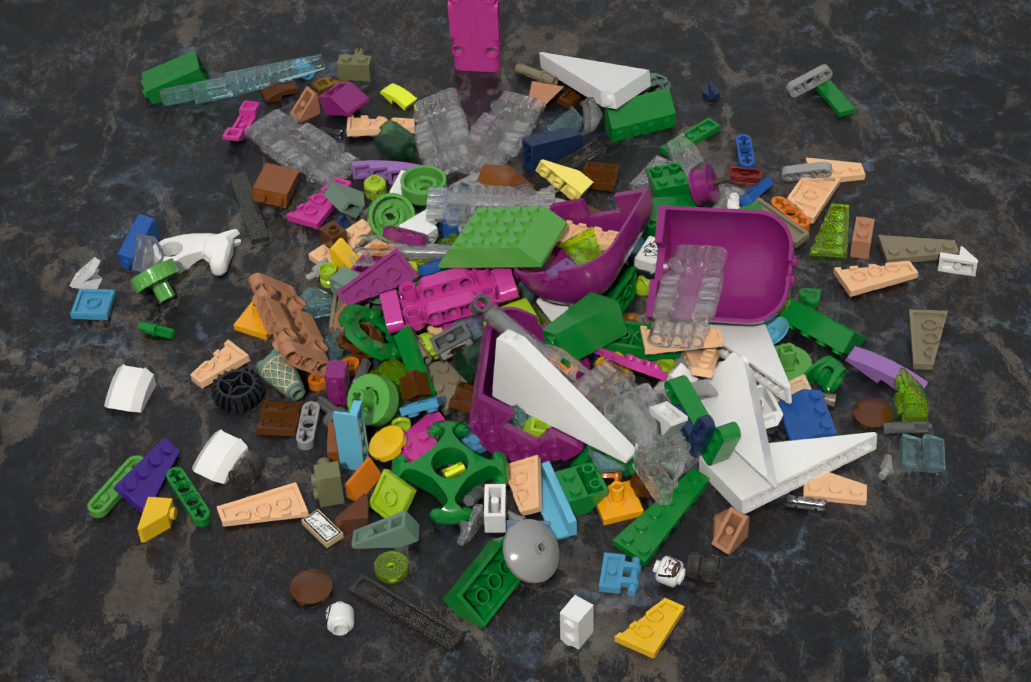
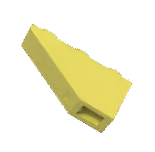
(567, 180)

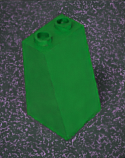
(173, 73)
(586, 326)

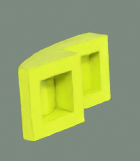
(397, 94)
(453, 471)

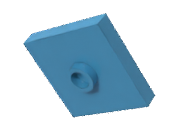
(93, 304)

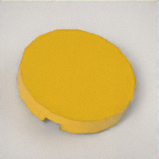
(387, 443)

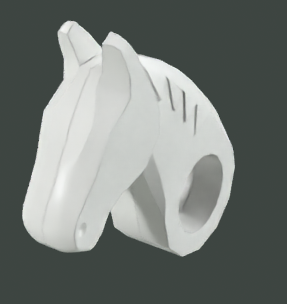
(190, 248)

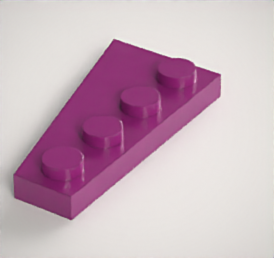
(379, 278)

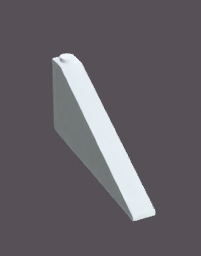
(606, 82)
(758, 348)
(539, 389)
(740, 403)
(793, 463)

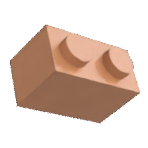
(862, 237)

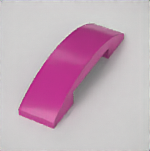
(247, 115)

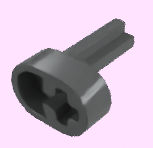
(329, 408)

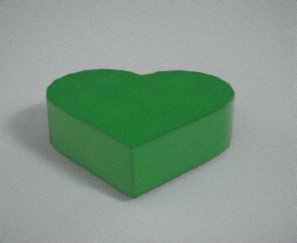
(810, 296)

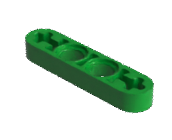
(191, 495)

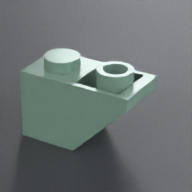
(345, 198)

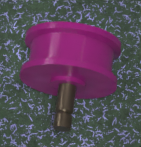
(705, 184)

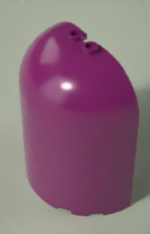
(758, 261)
(599, 273)
(491, 415)

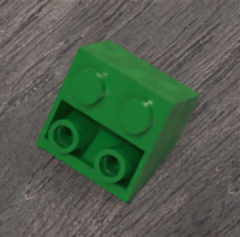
(668, 180)
(582, 487)

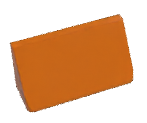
(362, 480)

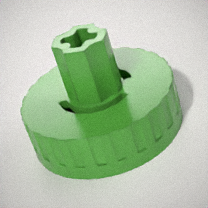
(417, 180)
(380, 207)
(156, 279)
(793, 360)
(388, 398)

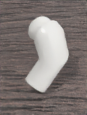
(733, 201)

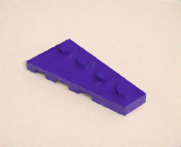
(147, 475)

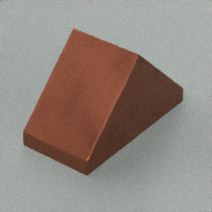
(354, 516)

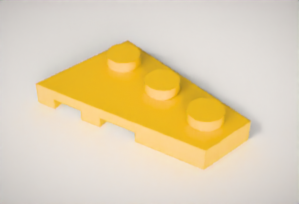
(653, 629)

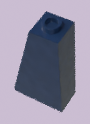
(549, 146)

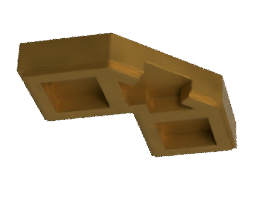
(325, 84)

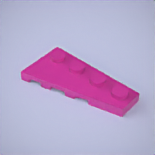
(316, 209)

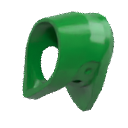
(827, 373)

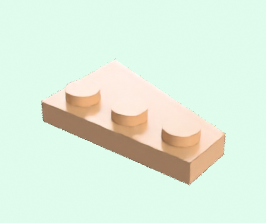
(840, 169)
(225, 359)
(526, 484)
(836, 489)

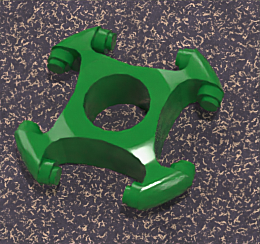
(451, 490)

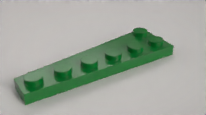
(654, 525)

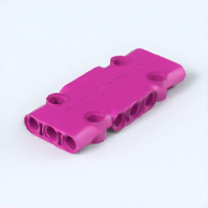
(475, 34)
(445, 296)

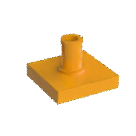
(251, 323)
(619, 504)

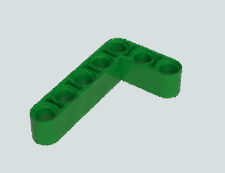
(725, 436)

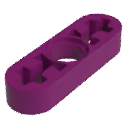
(404, 235)

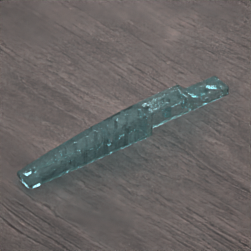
(242, 81)

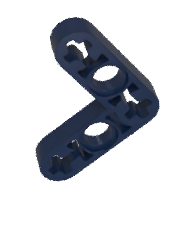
(699, 434)

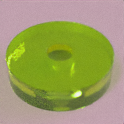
(394, 574)

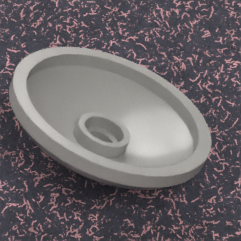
(523, 554)

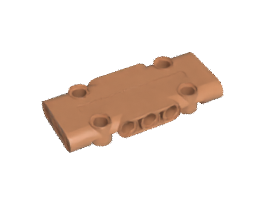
(291, 327)

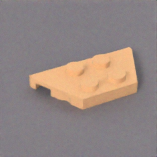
(812, 195)

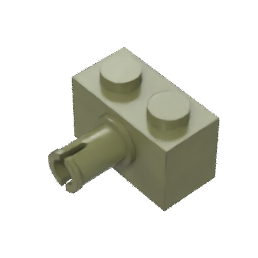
(355, 67)
(328, 483)

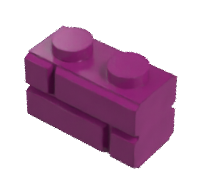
(337, 382)

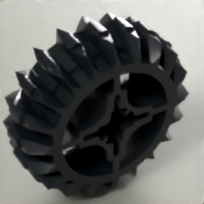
(237, 390)

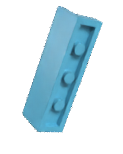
(351, 436)
(555, 505)

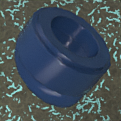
(710, 92)
(343, 222)

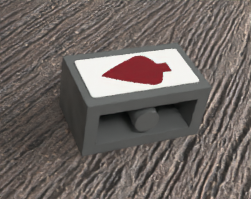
(451, 339)

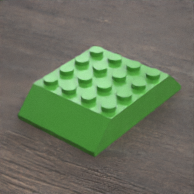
(505, 238)

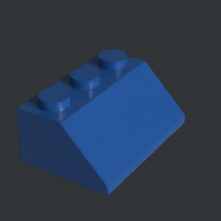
(807, 416)

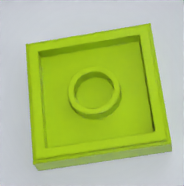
(391, 495)

